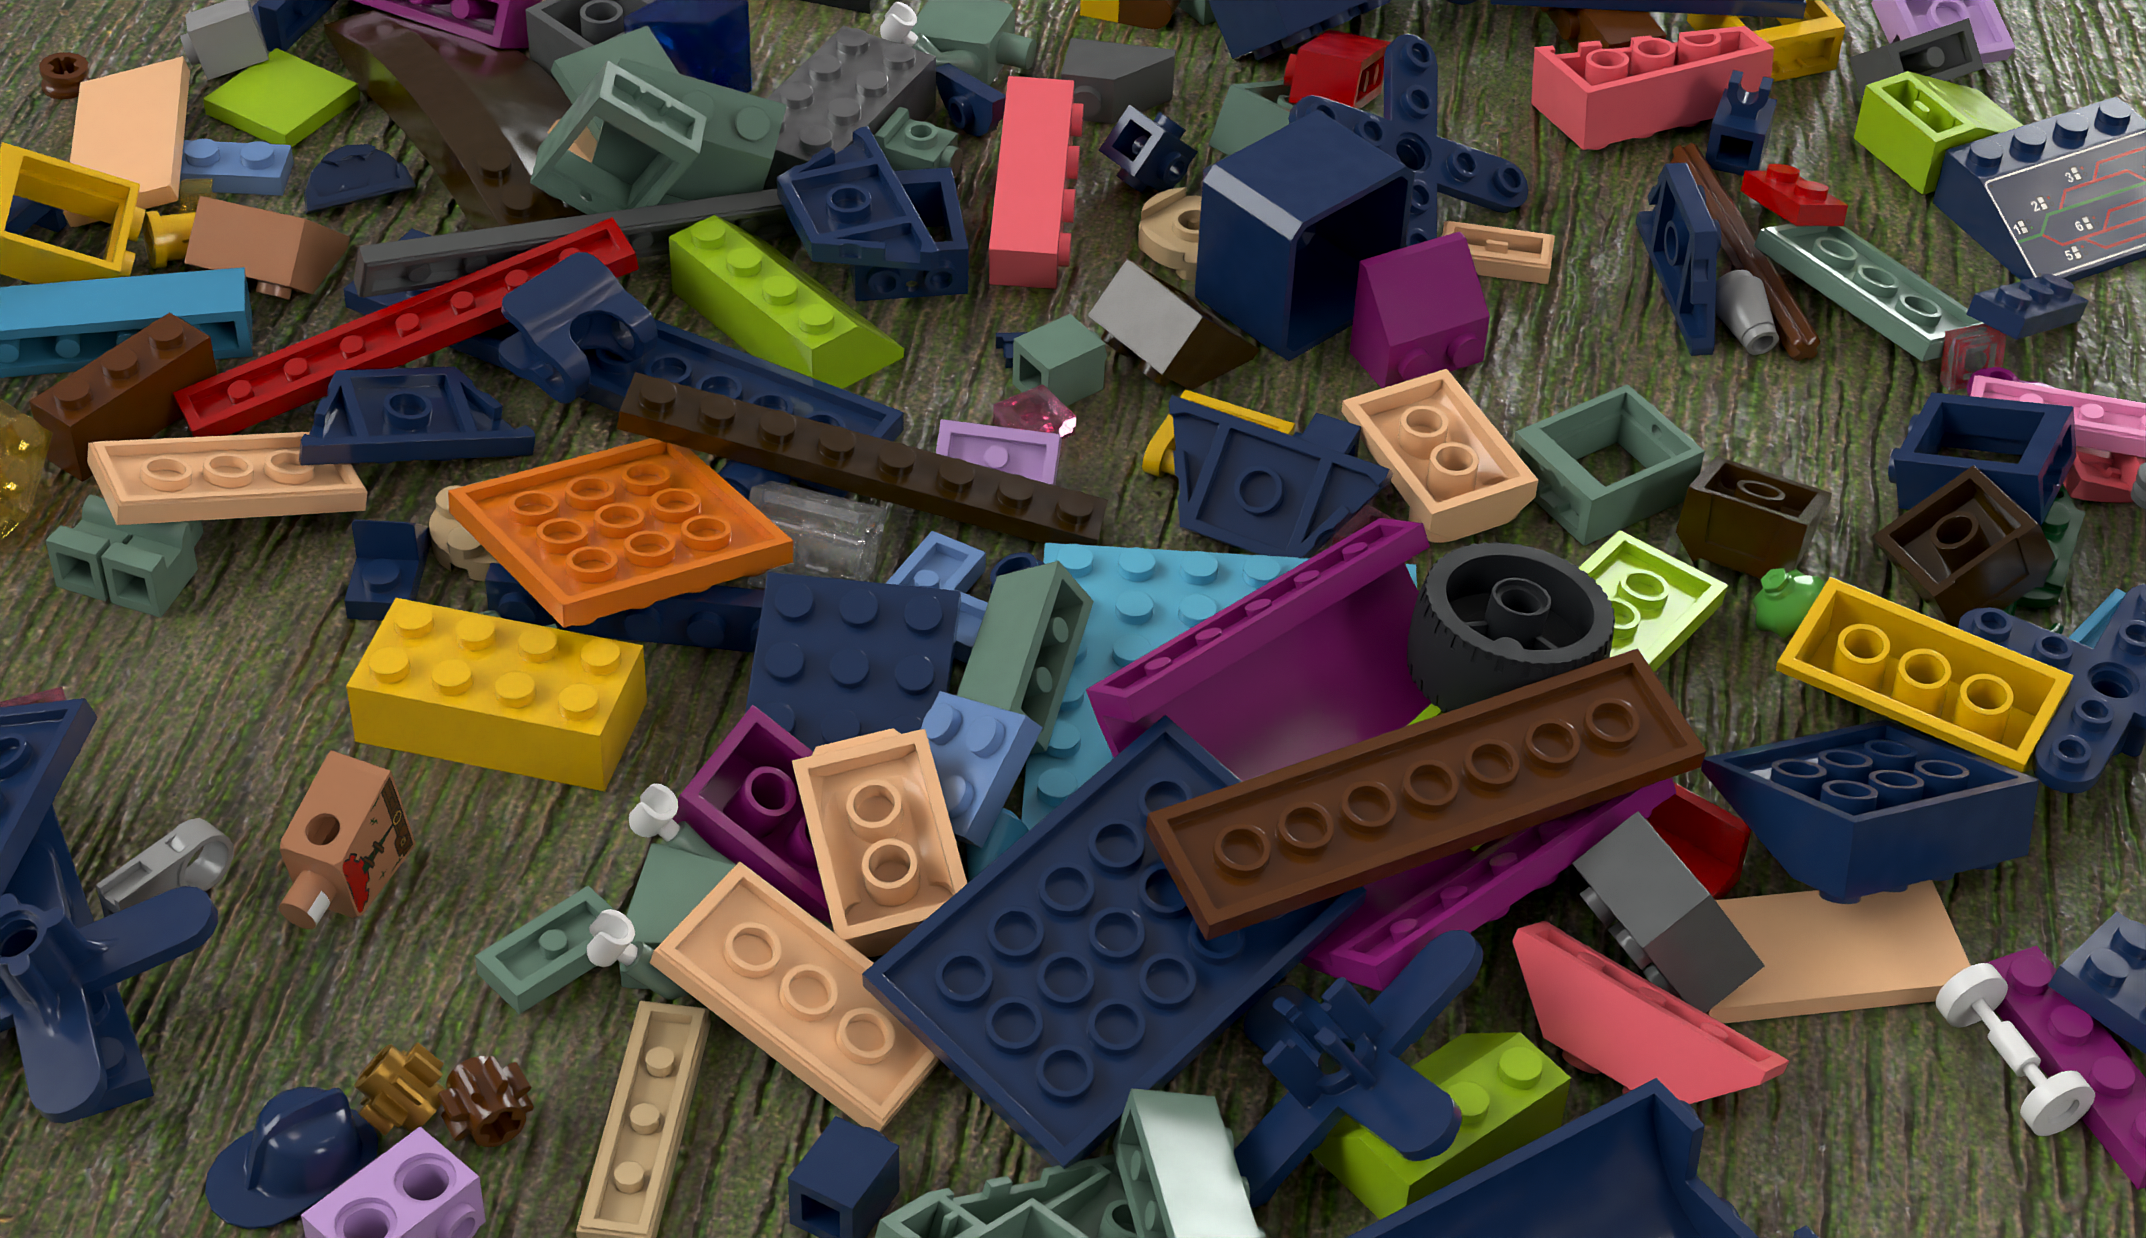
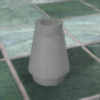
(1746, 311)

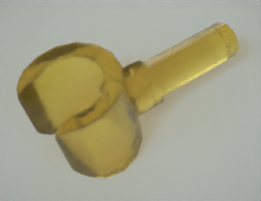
(191, 191)

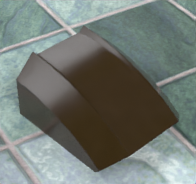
(1749, 518)
(1968, 548)

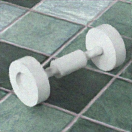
(2055, 1101)

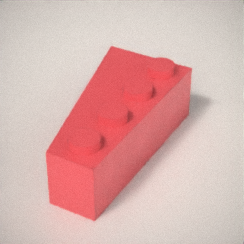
(1645, 87)

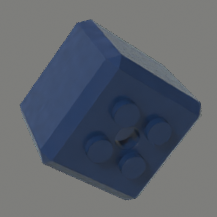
(1292, 225)

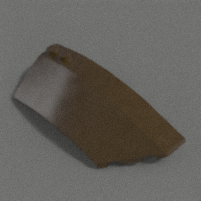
(464, 107)

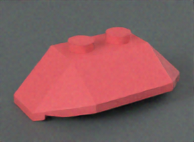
(1630, 1026)

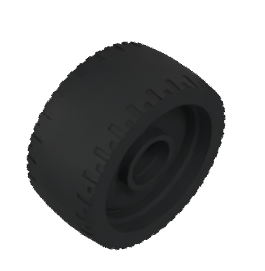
(1503, 621)

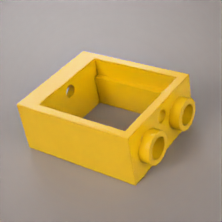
(1799, 44)
(76, 191)

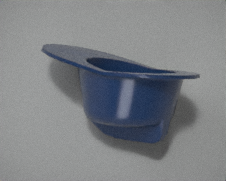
(291, 1160)

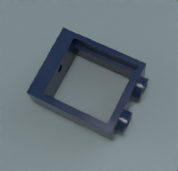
(937, 203)
(2035, 430)

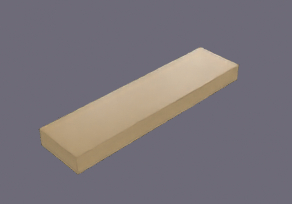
(645, 1122)

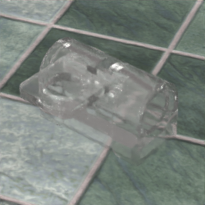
(828, 532)

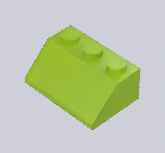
(1505, 1099)

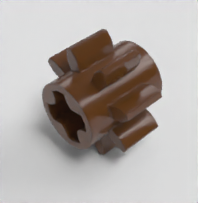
(485, 1101)

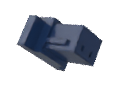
(1005, 342)

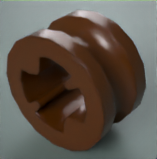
(63, 74)

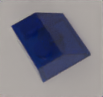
(702, 38)

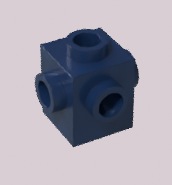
(1148, 151)

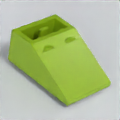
(1916, 118)

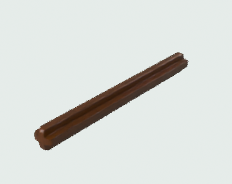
(1738, 243)

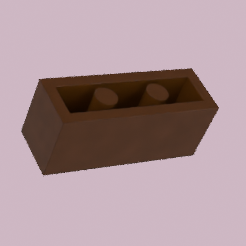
(123, 392)

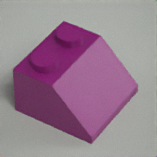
(1419, 311)

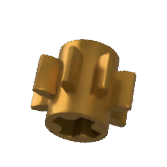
(400, 1088)

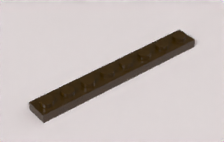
(860, 463)

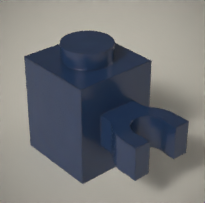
(1741, 127)

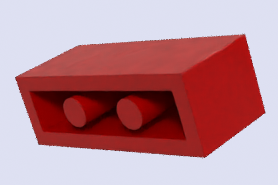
(1337, 68)

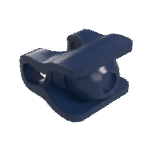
(567, 311)

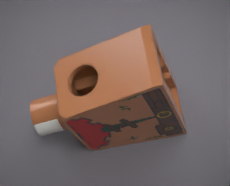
(343, 841)

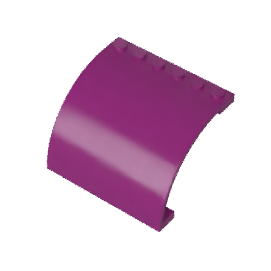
(1319, 669)

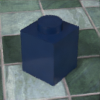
(844, 1182)

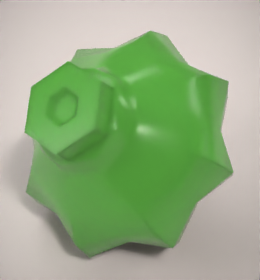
(1785, 600)

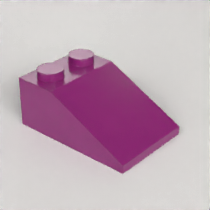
(753, 812)

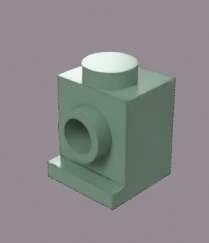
(918, 144)

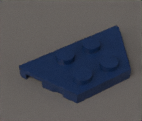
(855, 209)
(1684, 253)
(408, 418)
(1263, 485)

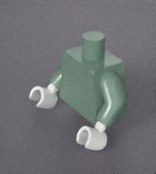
(965, 33)
(668, 889)

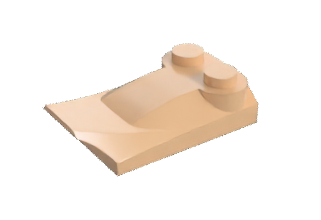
(1443, 456)
(879, 835)

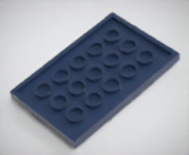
(1081, 962)

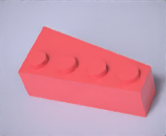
(1034, 183)

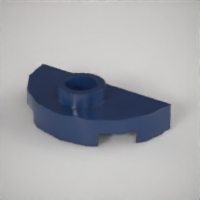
(969, 101)
(354, 176)

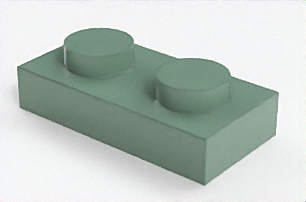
(543, 952)

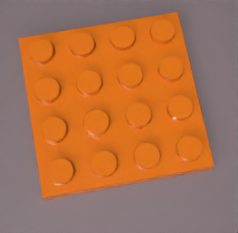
(619, 529)

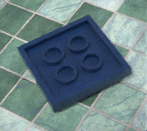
(851, 655)

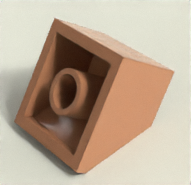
(273, 247)

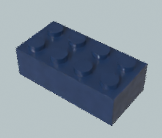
(1279, 24)

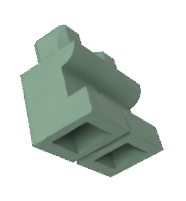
(131, 564)

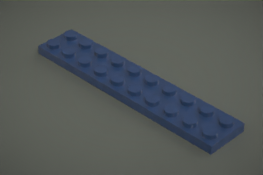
(693, 363)

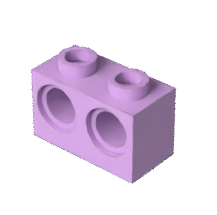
(403, 1193)

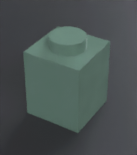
(1062, 358)

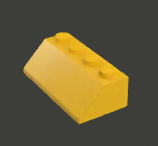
(1926, 674)

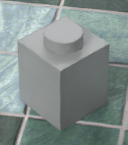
(224, 38)

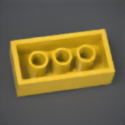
(498, 694)

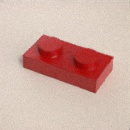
(1794, 197)

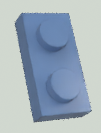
(238, 166)

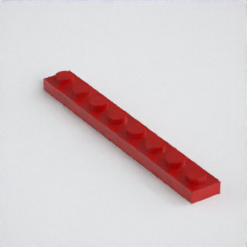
(385, 336)

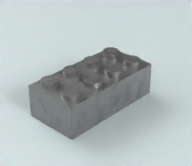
(848, 86)

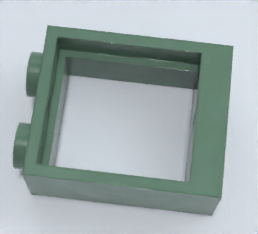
(639, 112)
(1577, 497)

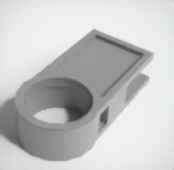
(165, 866)

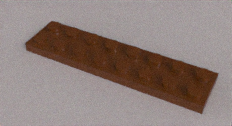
(1422, 793)

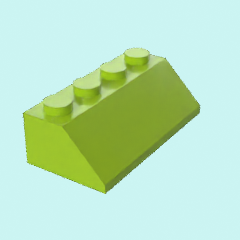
(774, 305)

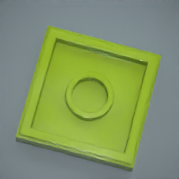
(281, 99)

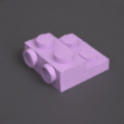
(1913, 17)

